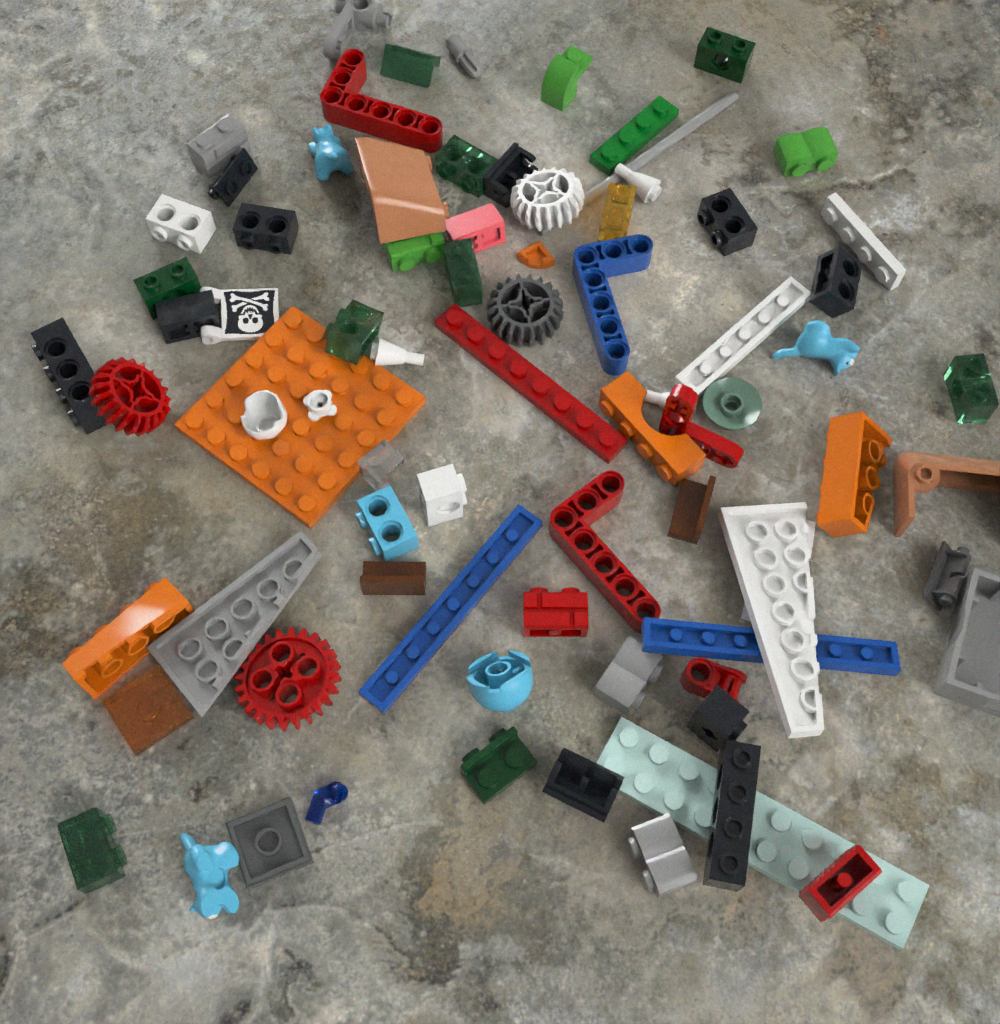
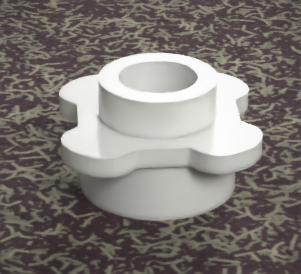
(319, 397)

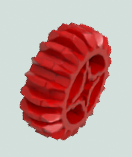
(129, 396)

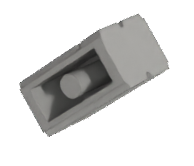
(217, 145)

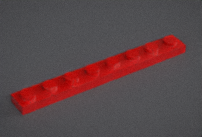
(531, 383)

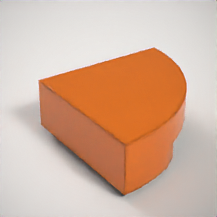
(536, 257)

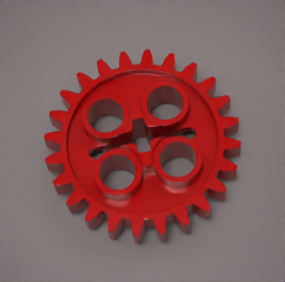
(288, 679)

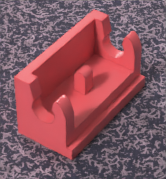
(481, 224)

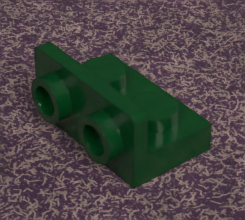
(497, 764)

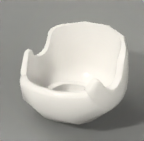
(264, 415)

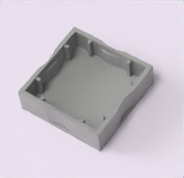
(972, 648)

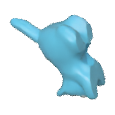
(328, 153)
(819, 344)
(208, 872)

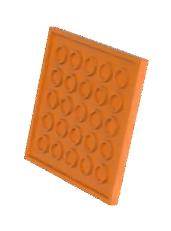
(308, 460)

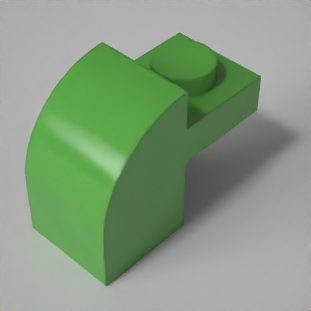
(561, 77)

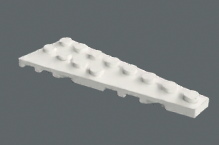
(774, 576)

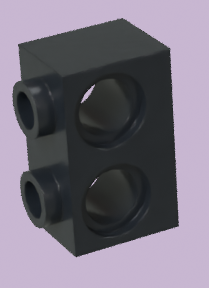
(726, 222)
(265, 228)
(836, 282)

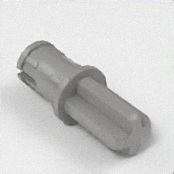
(464, 56)

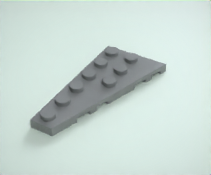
(220, 634)

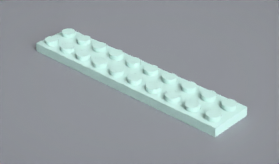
(781, 842)

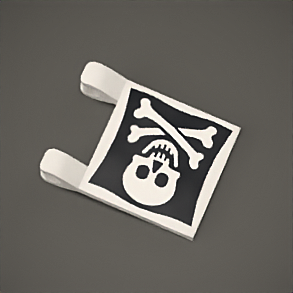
(244, 314)

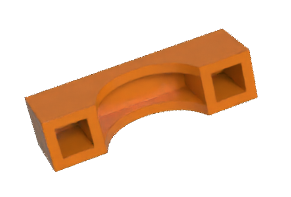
(673, 456)

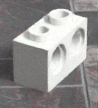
(180, 224)

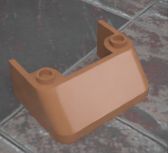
(926, 471)

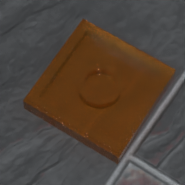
(147, 709)

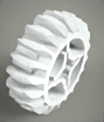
(547, 198)

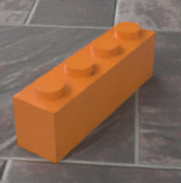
(850, 473)
(124, 641)

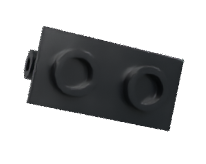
(234, 178)

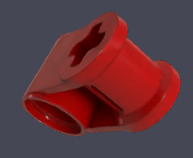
(714, 675)

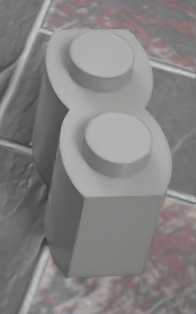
(628, 675)
(662, 855)

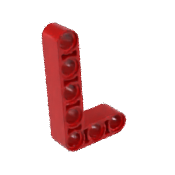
(372, 116)
(599, 553)

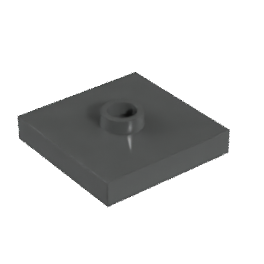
(269, 843)

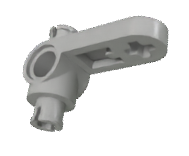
(354, 16)

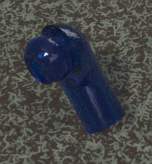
(325, 798)

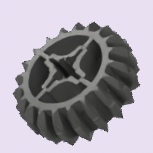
(511, 320)

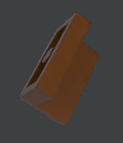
(691, 510)
(393, 578)

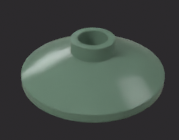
(736, 394)

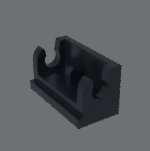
(505, 172)
(185, 315)
(583, 784)

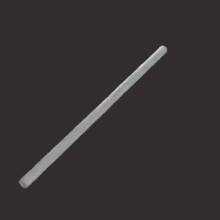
(658, 148)

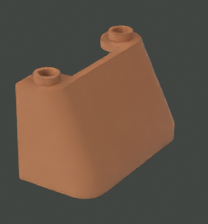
(400, 190)

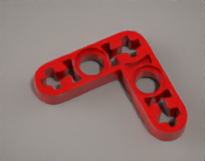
(677, 421)

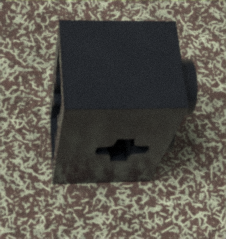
(718, 719)

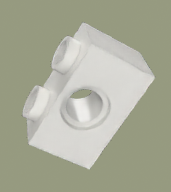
(441, 494)

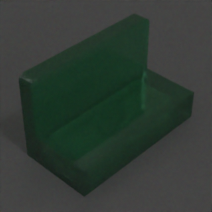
(408, 65)

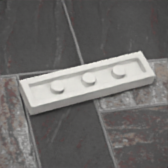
(862, 242)

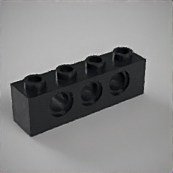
(57, 340)
(732, 816)

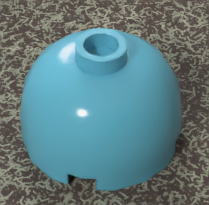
(501, 681)

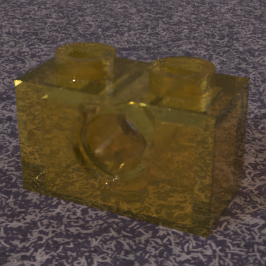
(616, 211)

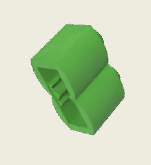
(805, 152)

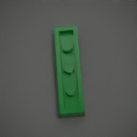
(634, 135)

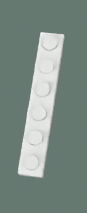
(744, 336)

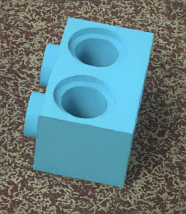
(391, 522)

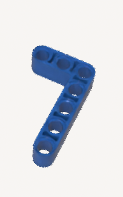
(603, 261)

